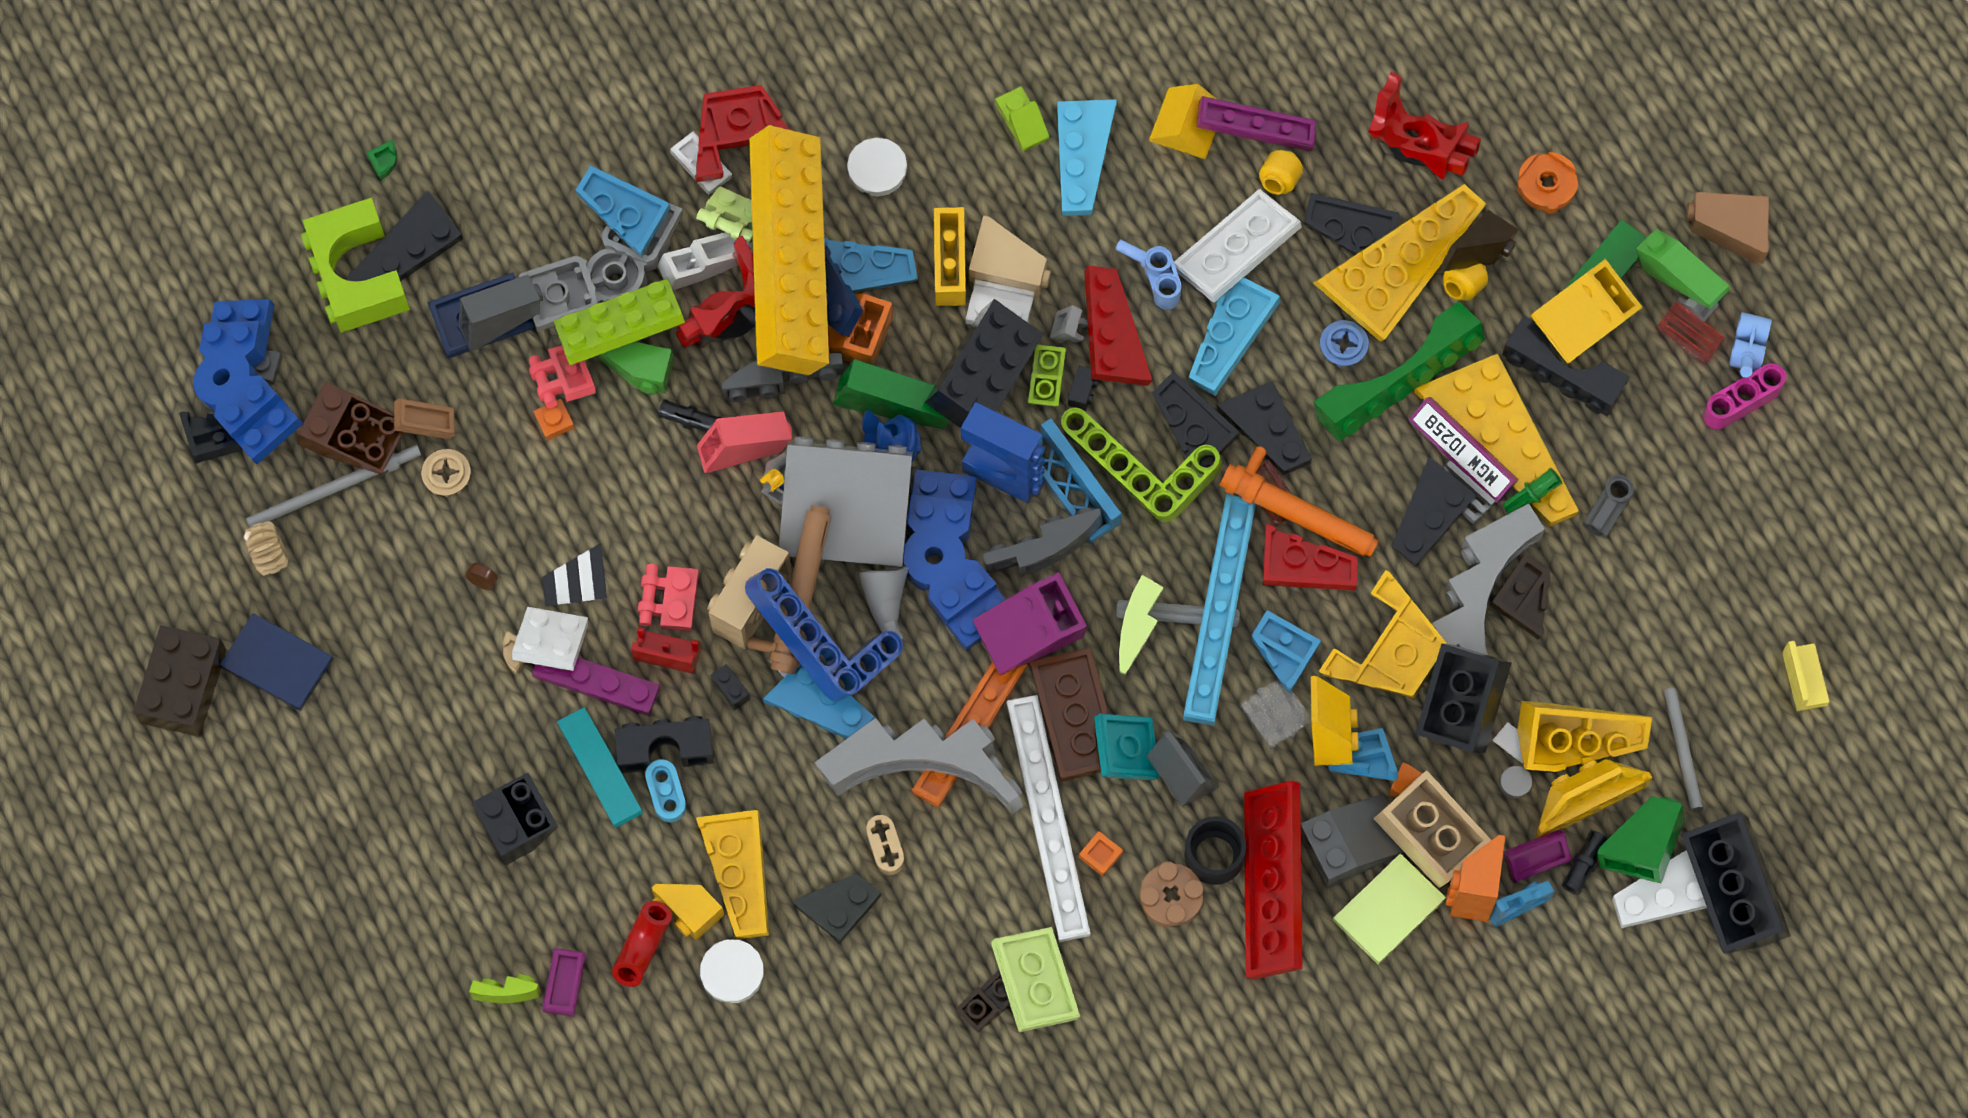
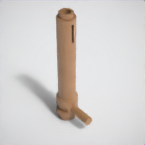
(802, 582)

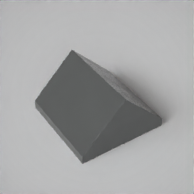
(1181, 768)

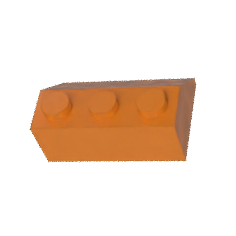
(1476, 884)

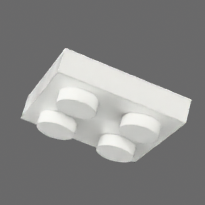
(550, 638)

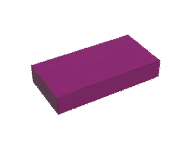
(1537, 855)
(564, 982)

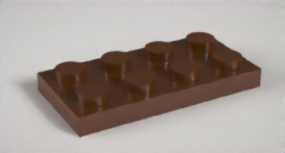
(1069, 702)

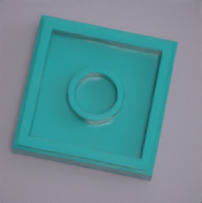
(1124, 746)

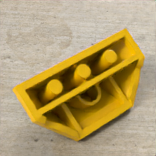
(1588, 793)

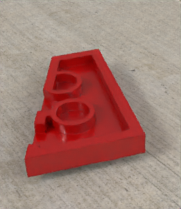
(1299, 563)

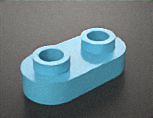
(665, 792)

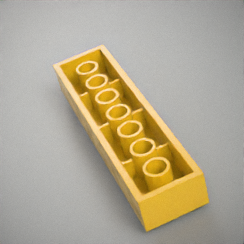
(788, 251)

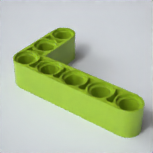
(1136, 471)

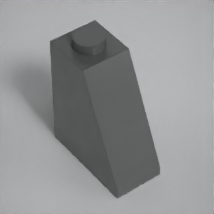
(498, 310)

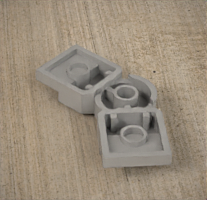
(579, 284)

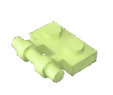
(728, 213)

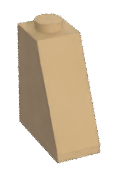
(1007, 260)

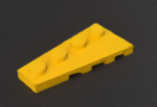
(738, 865)

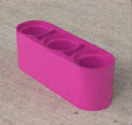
(1735, 406)

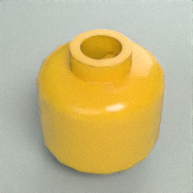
(1280, 172)
(1466, 282)

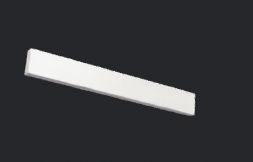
(1048, 818)

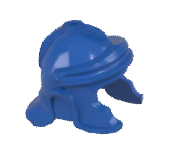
(896, 431)

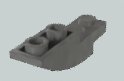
(768, 382)
(1059, 540)

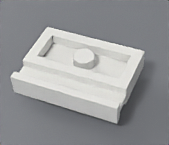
(1013, 298)

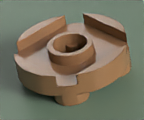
(1174, 912)

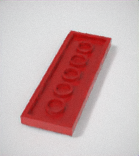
(1273, 880)

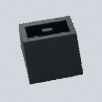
(515, 818)

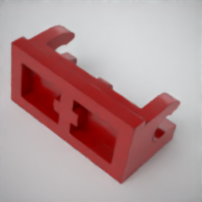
(666, 651)

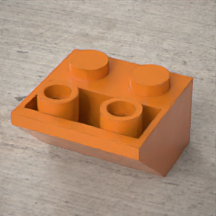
(868, 334)

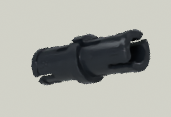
(671, 411)
(1584, 863)

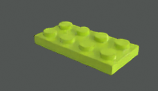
(618, 321)

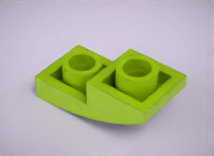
(1047, 375)
(515, 990)

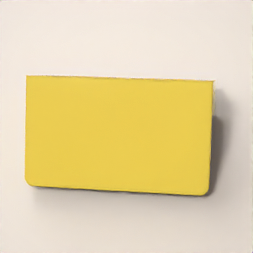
(1805, 676)

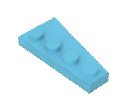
(1082, 150)
(1230, 332)

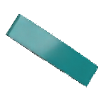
(599, 767)

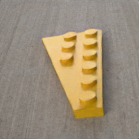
(1392, 271)
(1491, 410)

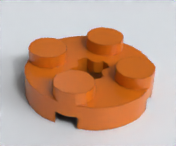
(1547, 198)

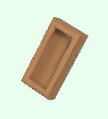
(424, 418)

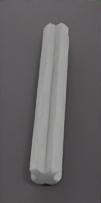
(1173, 613)

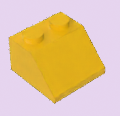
(1332, 724)

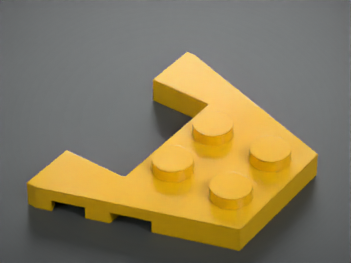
(1401, 655)

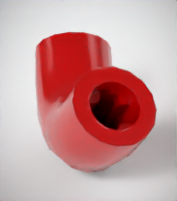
(641, 943)

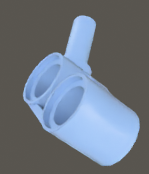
(1158, 277)
(1749, 341)

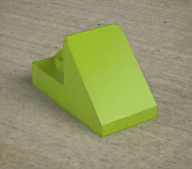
(1022, 118)

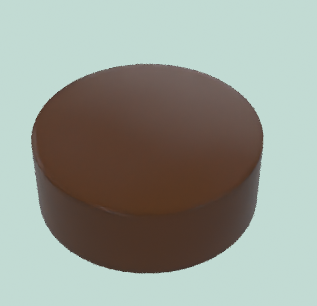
(481, 576)

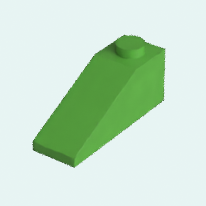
(1680, 269)
(641, 365)

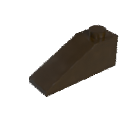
(1481, 244)

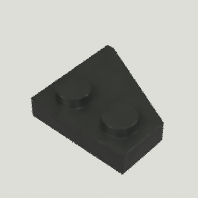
(839, 905)

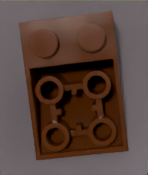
(349, 430)

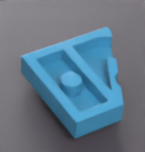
(1284, 648)
(1372, 759)
(1521, 902)

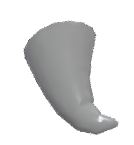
(883, 594)

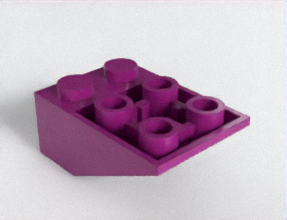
(1030, 624)

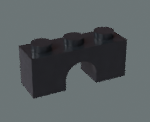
(638, 742)

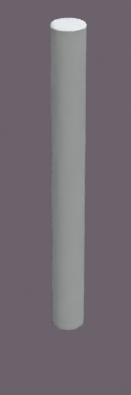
(1683, 749)

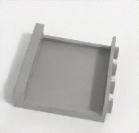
(860, 487)

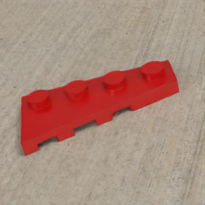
(1113, 338)

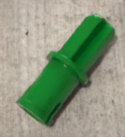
(1534, 491)

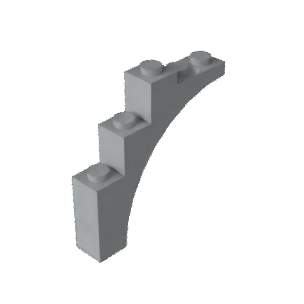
(1490, 553)
(878, 752)

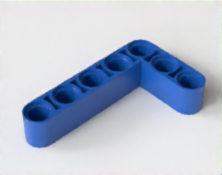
(817, 639)

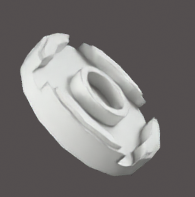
(877, 166)
(731, 971)

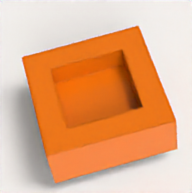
(554, 420)
(1100, 853)

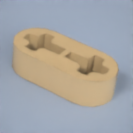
(878, 847)

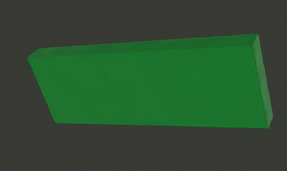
(1617, 249)

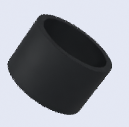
(1220, 828)

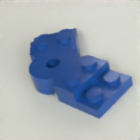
(230, 384)
(938, 526)

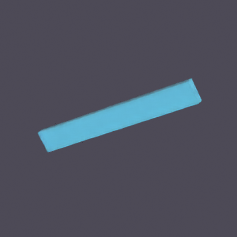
(1219, 611)

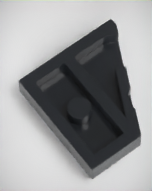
(207, 437)

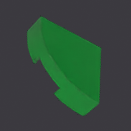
(383, 158)

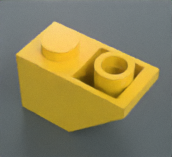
(690, 906)

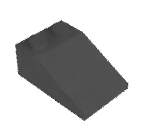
(1348, 841)

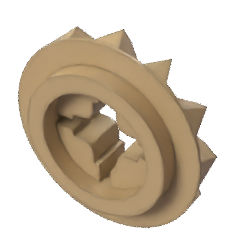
(436, 463)

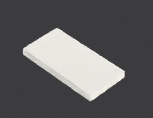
(1236, 245)

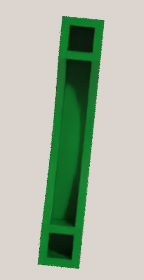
(1353, 405)

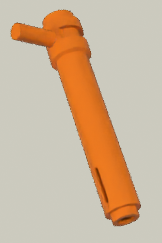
(1254, 489)

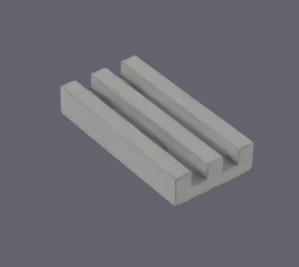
(1476, 489)

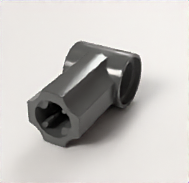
(1608, 508)

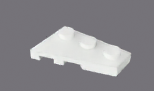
(1652, 901)

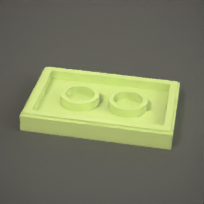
(1389, 909)
(1035, 979)

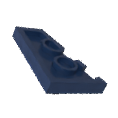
(842, 304)

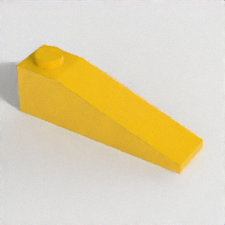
(1567, 735)

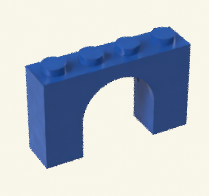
(1003, 453)

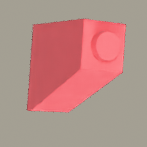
(743, 439)

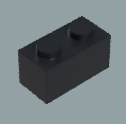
(1082, 388)
(730, 687)

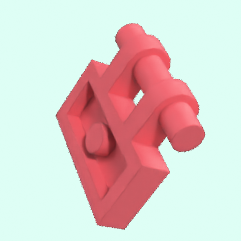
(572, 380)
(679, 597)

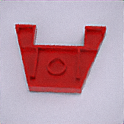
(729, 122)

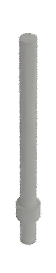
(331, 488)

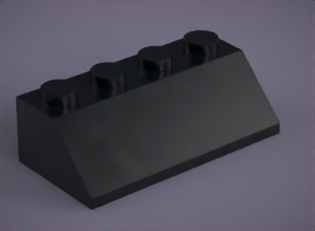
(1735, 884)

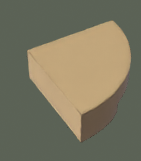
(508, 644)

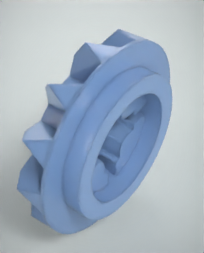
(1335, 333)

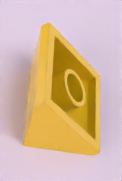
(1178, 122)

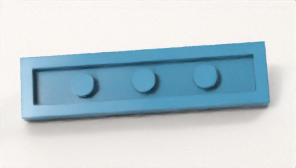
(1081, 475)

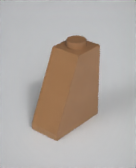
(1732, 222)

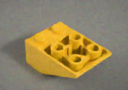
(1586, 311)

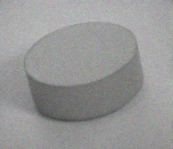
(1515, 782)

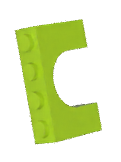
(351, 302)

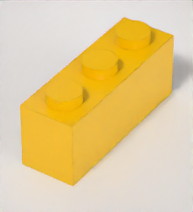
(949, 256)

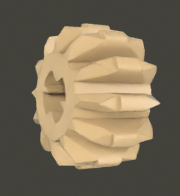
(266, 548)

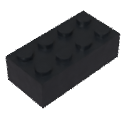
(984, 363)

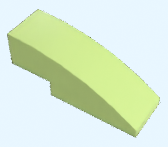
(1137, 623)

